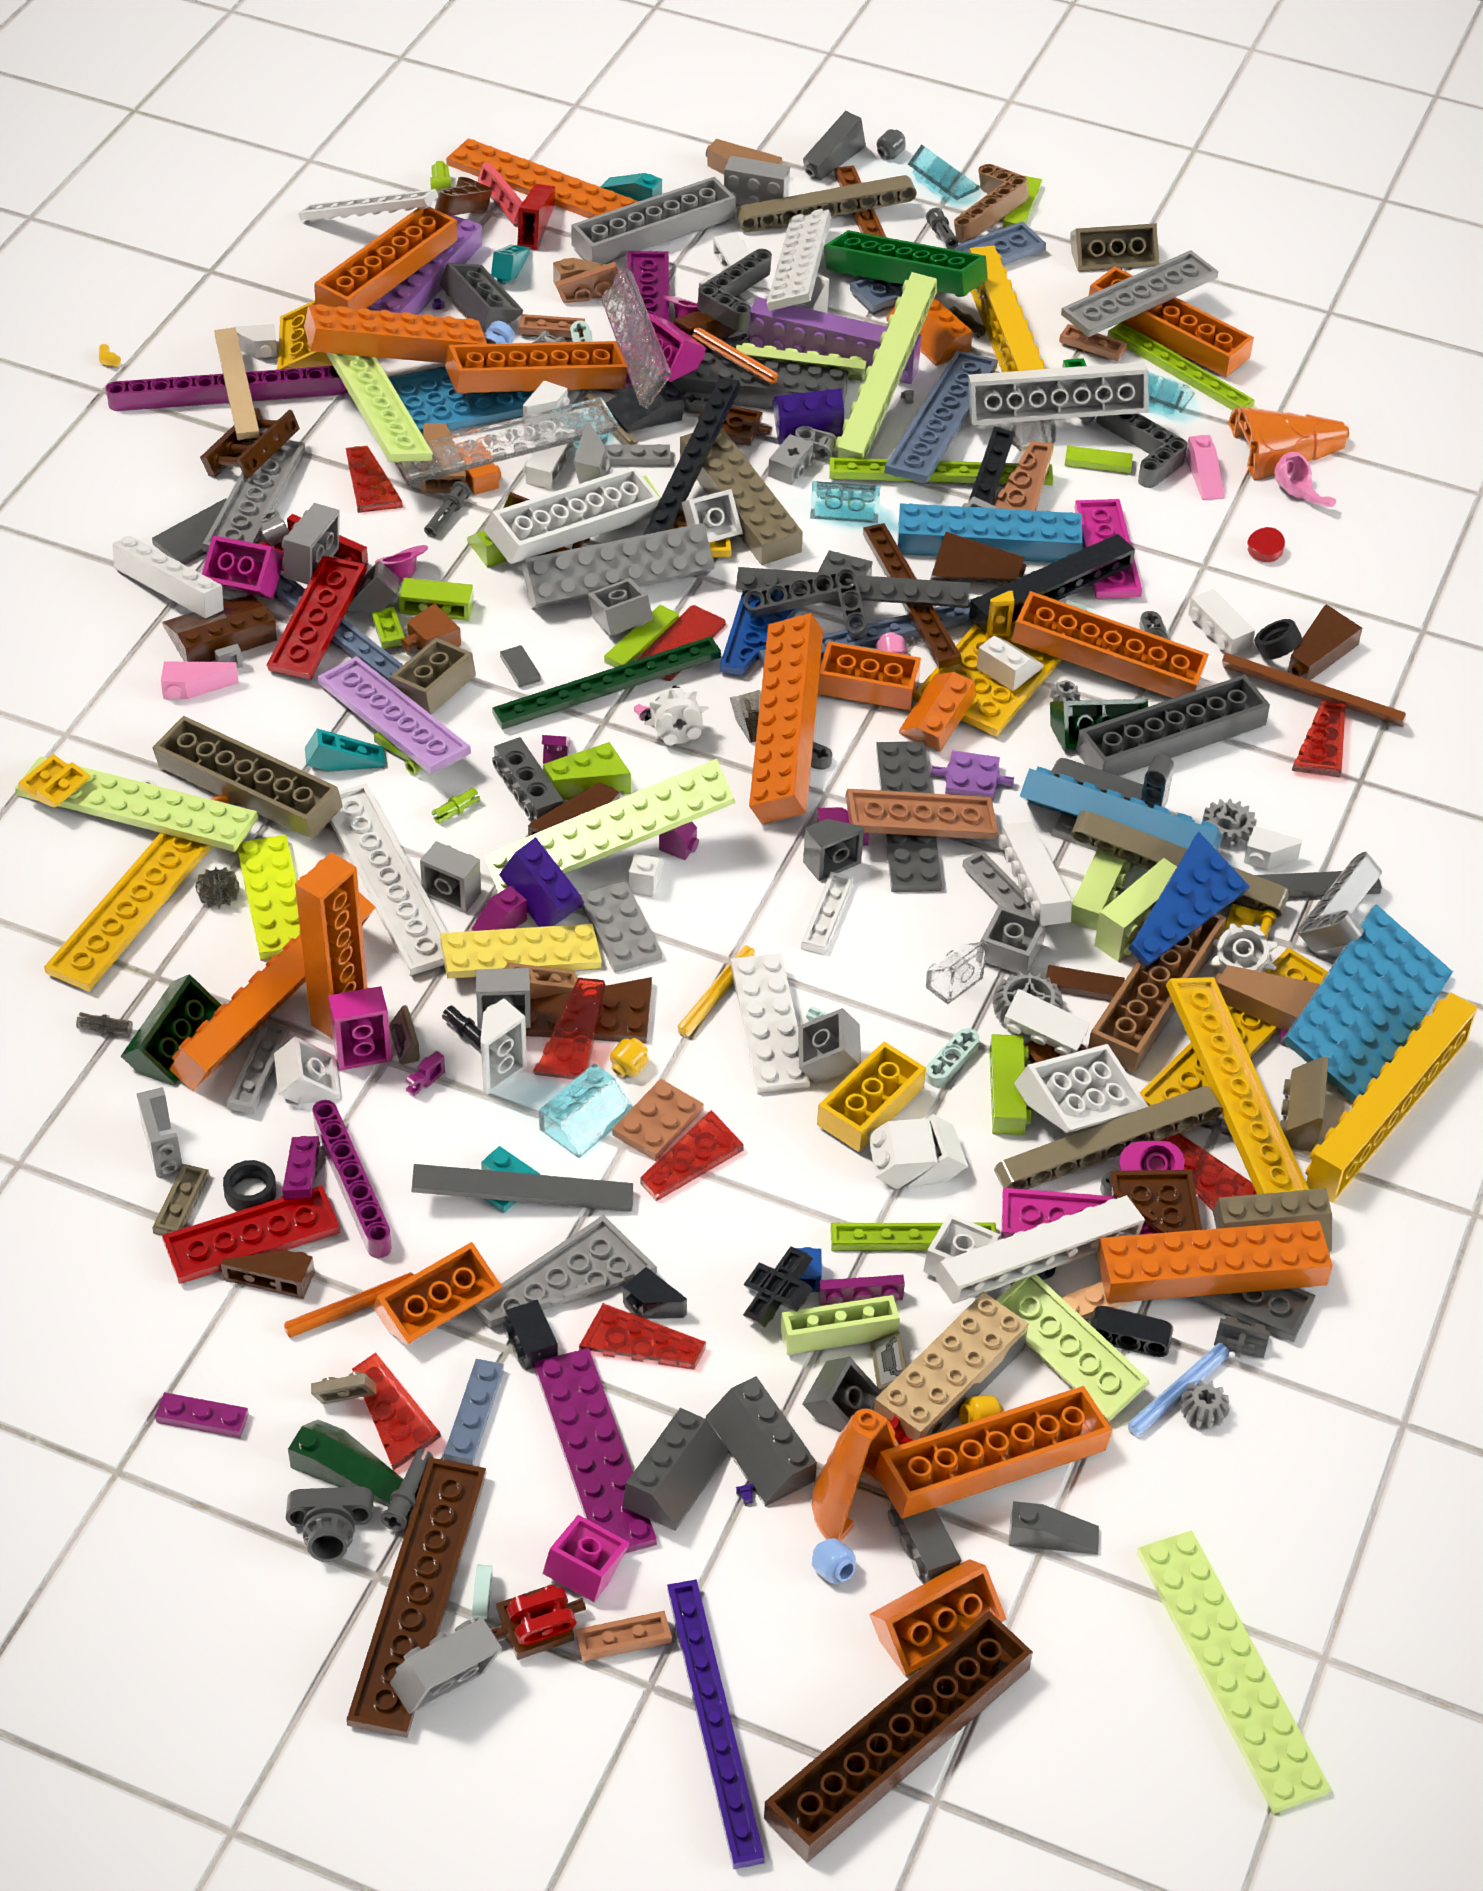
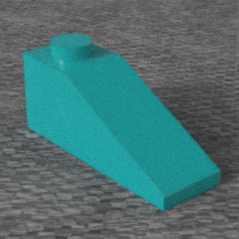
(636, 186)
(508, 262)
(339, 752)

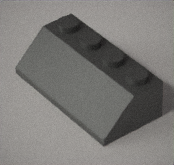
(479, 294)
(762, 1441)
(675, 1470)

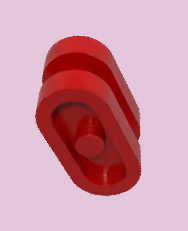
(541, 1615)

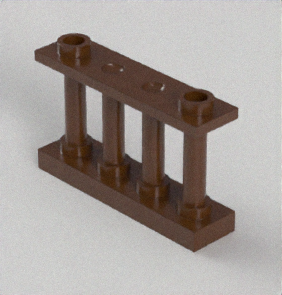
(226, 448)

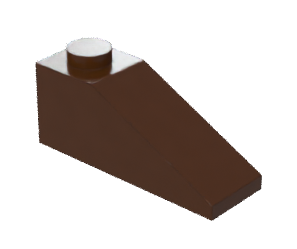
(275, 1271)

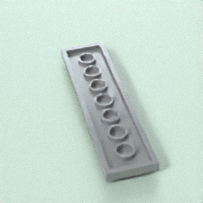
(1139, 293)
(256, 496)

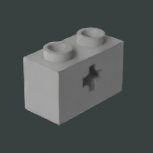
(791, 459)

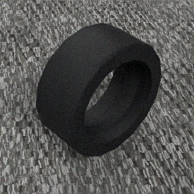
(1278, 639)
(244, 1170)

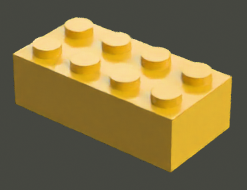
(871, 1095)

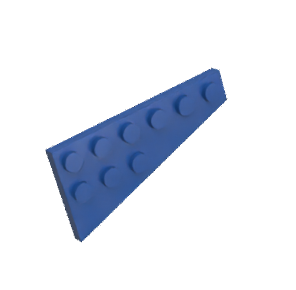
(749, 636)
(1192, 896)

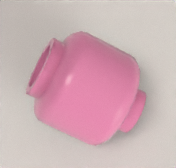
(892, 643)

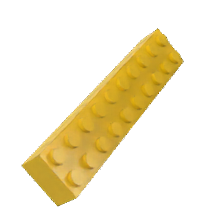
(1004, 317)
(1390, 1096)

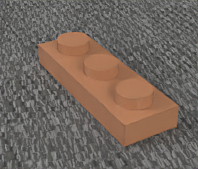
(554, 325)
(1096, 344)
(623, 1636)

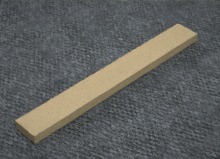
(236, 384)

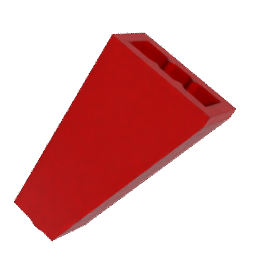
(535, 215)

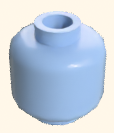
(833, 1561)

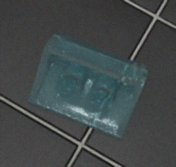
(941, 174)
(1168, 393)
(845, 502)
(584, 1111)

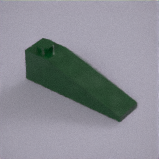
(1072, 716)
(341, 1460)

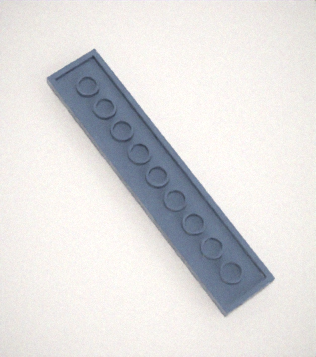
(1010, 242)
(938, 419)

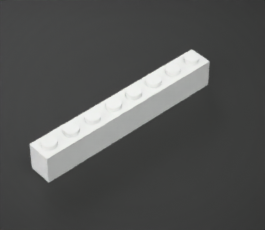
(1036, 1249)

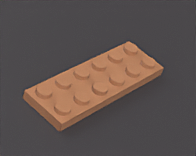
(922, 814)

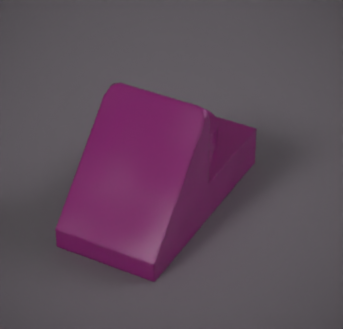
(555, 747)

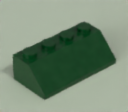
(170, 1022)

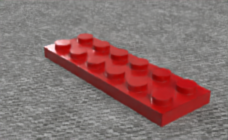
(316, 617)
(252, 1231)

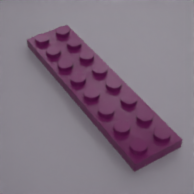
(591, 1444)

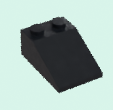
(664, 409)

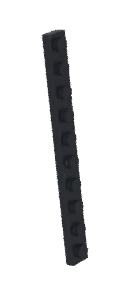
(694, 456)

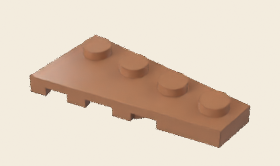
(1028, 479)

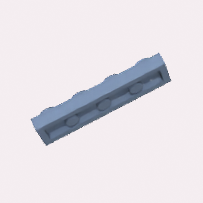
(473, 1411)

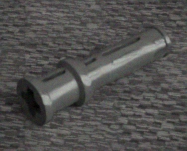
(940, 225)
(434, 525)
(403, 1499)

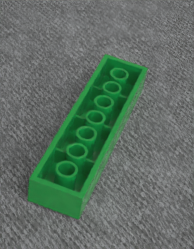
(896, 259)

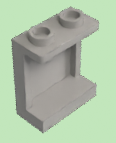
(155, 1118)

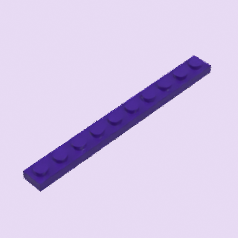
(715, 1725)

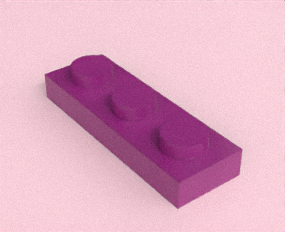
(301, 1167)
(854, 1289)
(202, 1415)

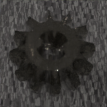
(217, 887)

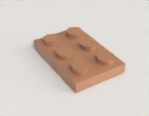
(657, 1119)

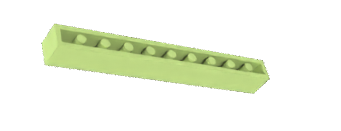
(887, 367)

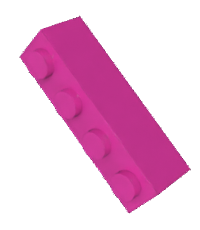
(680, 349)

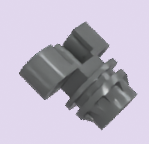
(329, 1518)

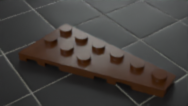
(621, 1016)

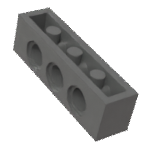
(525, 778)

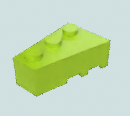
(586, 768)

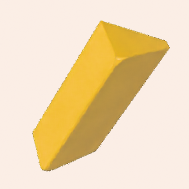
(1000, 615)

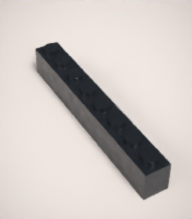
(1061, 577)

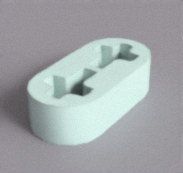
(587, 337)
(482, 1591)

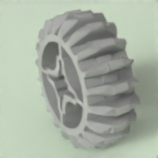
(1031, 984)

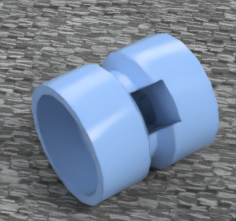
(499, 333)

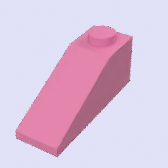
(1204, 466)
(193, 679)

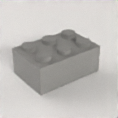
(756, 180)
(309, 540)
(445, 1664)

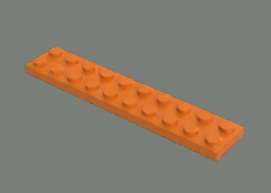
(523, 174)

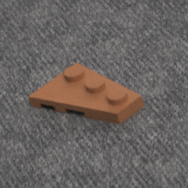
(587, 284)

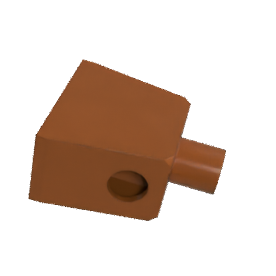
(429, 625)

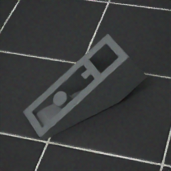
(1051, 1529)

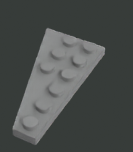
(576, 1268)

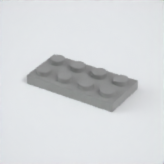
(620, 927)

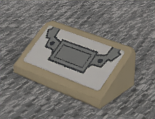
(404, 1037)
(887, 1359)

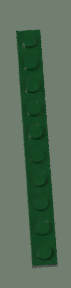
(606, 682)

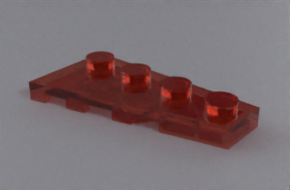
(369, 482)
(1323, 742)
(574, 1033)
(693, 1155)
(1210, 1175)
(632, 1336)
(396, 1415)

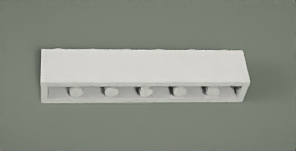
(168, 576)
(1035, 873)

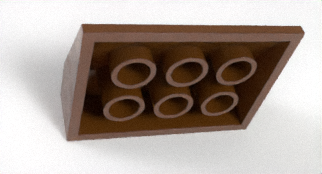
(242, 622)

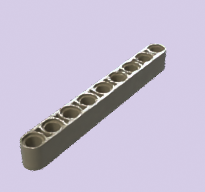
(838, 200)
(1149, 850)
(1108, 1139)

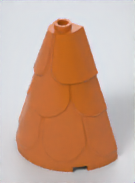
(1277, 433)
(853, 1453)

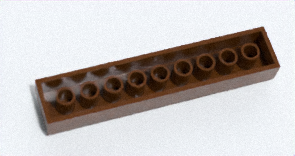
(897, 1736)

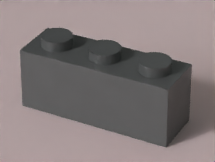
(926, 1541)

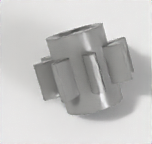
(1065, 691)

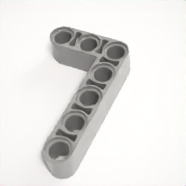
(1331, 919)

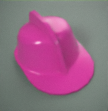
(681, 305)
(404, 562)
(1151, 1156)

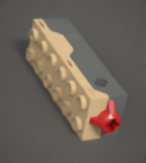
(952, 1369)

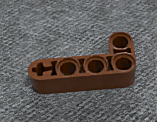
(465, 198)

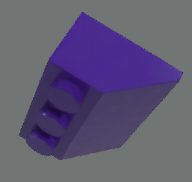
(814, 409)
(542, 883)

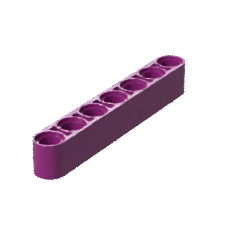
(352, 1179)

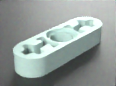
(950, 1068)

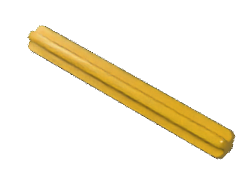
(711, 996)

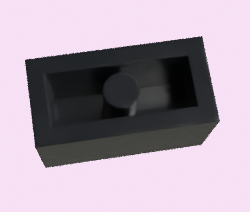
(530, 1334)

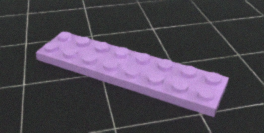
(394, 715)

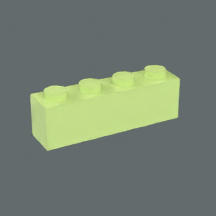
(1098, 888)
(839, 1324)

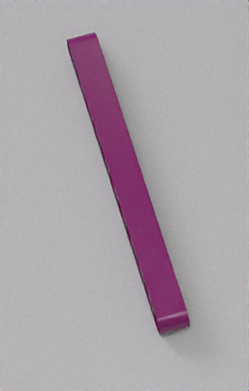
(212, 390)

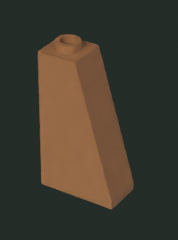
(720, 151)
(442, 484)
(1265, 995)

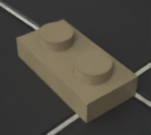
(343, 1388)

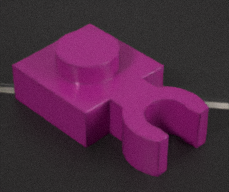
(428, 1072)

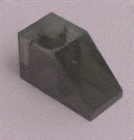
(746, 712)

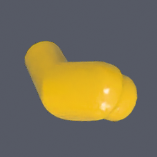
(108, 358)

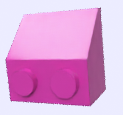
(585, 1558)

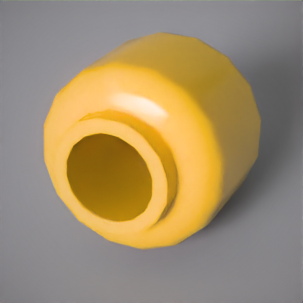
(629, 1057)
(979, 1407)

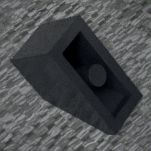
(653, 1297)

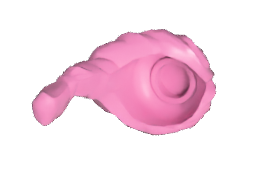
(1295, 476)

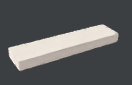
(827, 913)

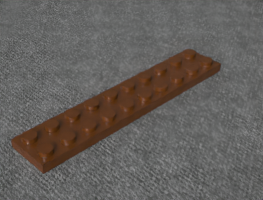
(417, 1590)

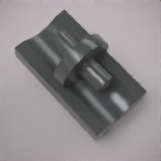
(1242, 1337)

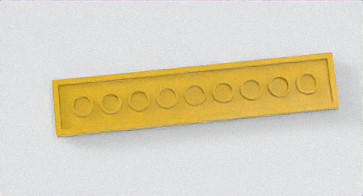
(125, 910)
(1185, 1071)
(1236, 1085)

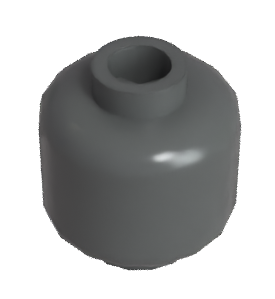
(891, 144)

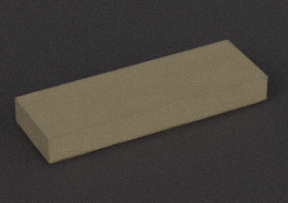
(181, 1199)

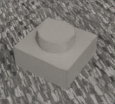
(229, 654)

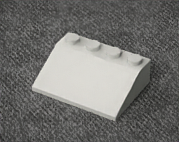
(1080, 1089)

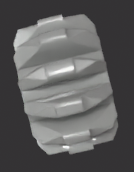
(1205, 1404)

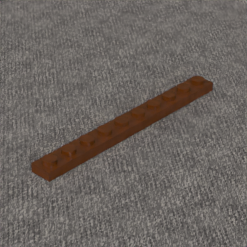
(923, 616)

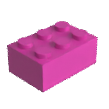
(243, 566)
(360, 1028)

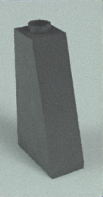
(836, 146)

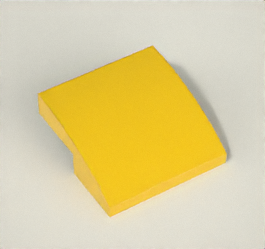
(53, 781)

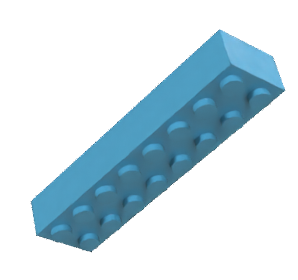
(1028, 533)
(1070, 798)

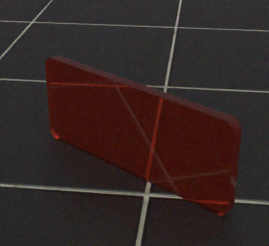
(689, 627)

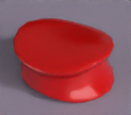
(1266, 544)

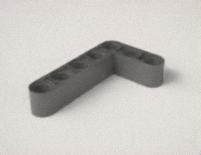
(719, 294)
(1164, 447)
(813, 596)
(1153, 791)

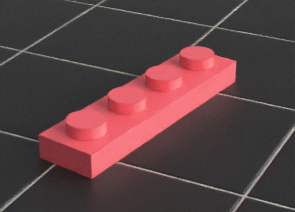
(501, 191)

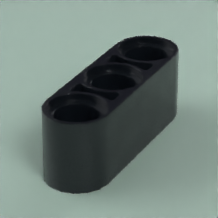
(1133, 1331)

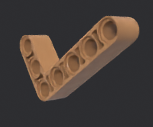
(1006, 193)

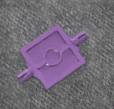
(972, 774)

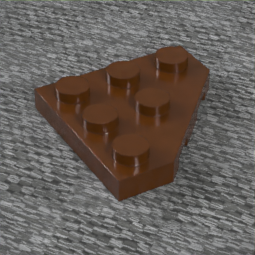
(1161, 1196)

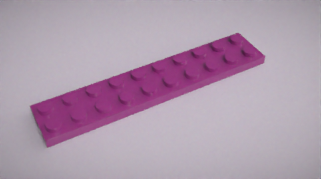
(652, 279)

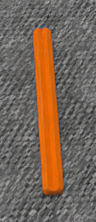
(735, 356)
(340, 1308)

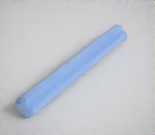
(1173, 1393)

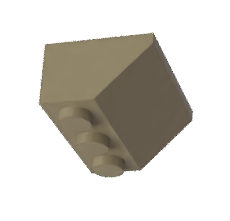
(435, 674)
(1304, 1104)

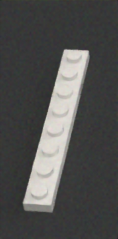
(366, 205)

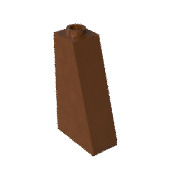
(700, 320)
(973, 561)
(1324, 643)
(584, 802)

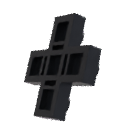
(778, 1287)

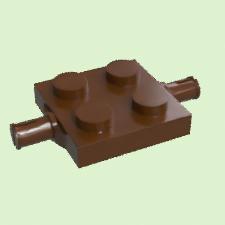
(744, 425)
(521, 1651)

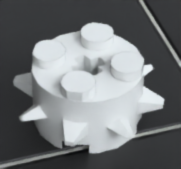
(676, 716)
(1244, 949)

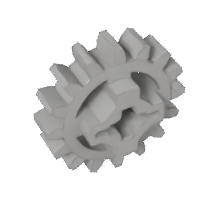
(1231, 819)

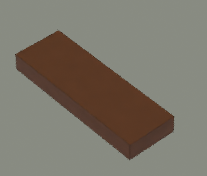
(1084, 982)

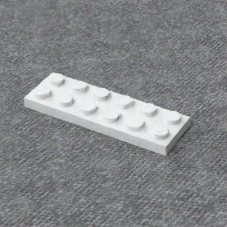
(768, 1022)

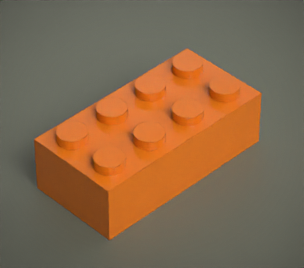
(869, 675)

